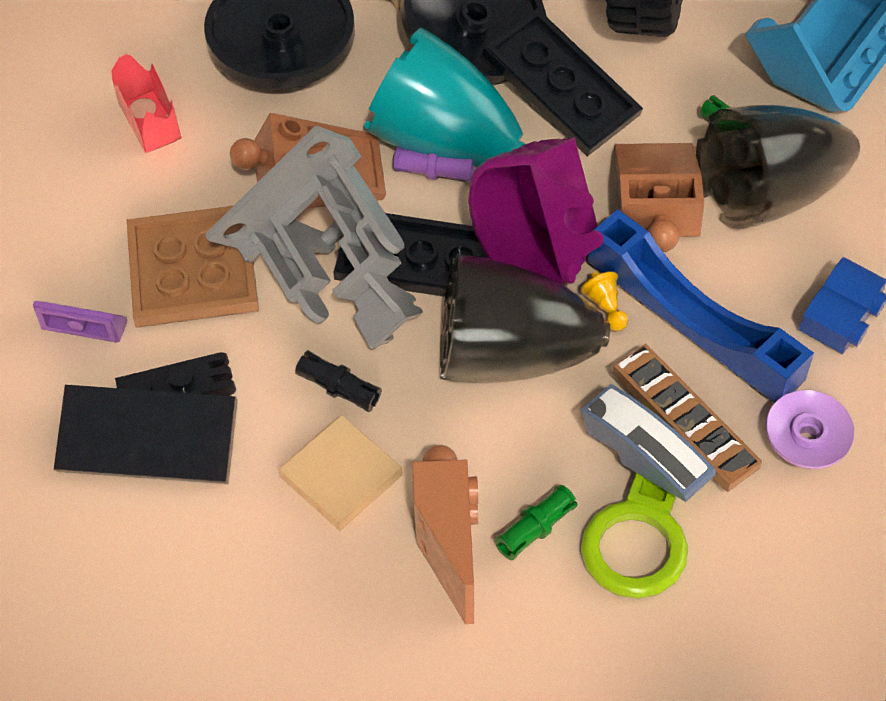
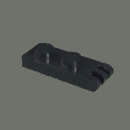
(198, 375)

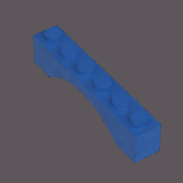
(755, 352)

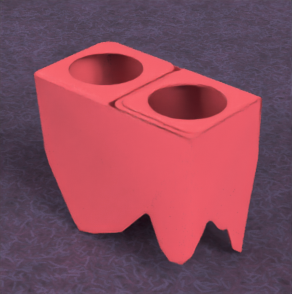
(135, 82)

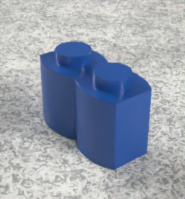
(844, 305)

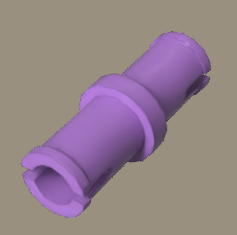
(433, 165)

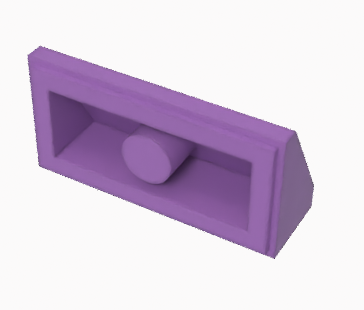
(80, 321)

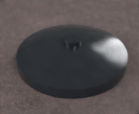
(467, 24)
(279, 40)

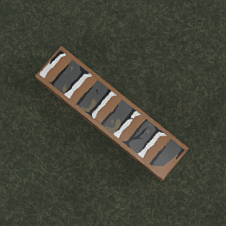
(688, 414)

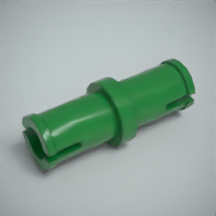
(535, 522)

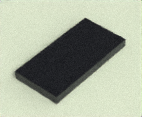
(562, 81)
(425, 255)
(146, 434)

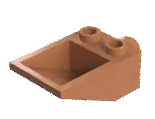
(283, 132)
(660, 189)
(443, 520)

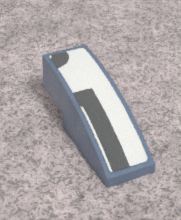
(646, 443)

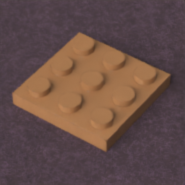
(183, 274)

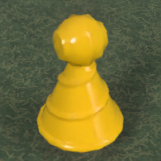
(603, 291)

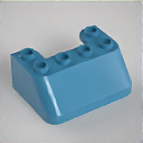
(825, 53)

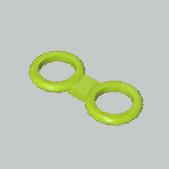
(647, 504)

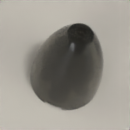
(771, 158)
(512, 324)

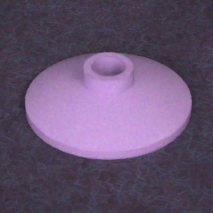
(813, 414)

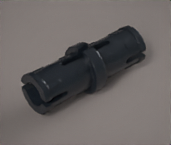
(338, 381)

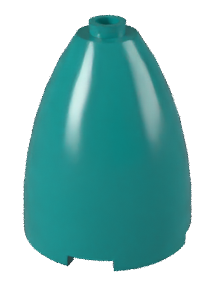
(442, 105)

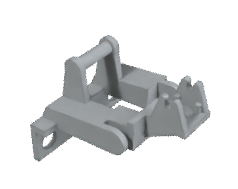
(289, 245)

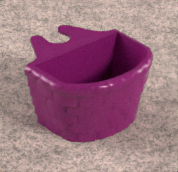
(535, 209)

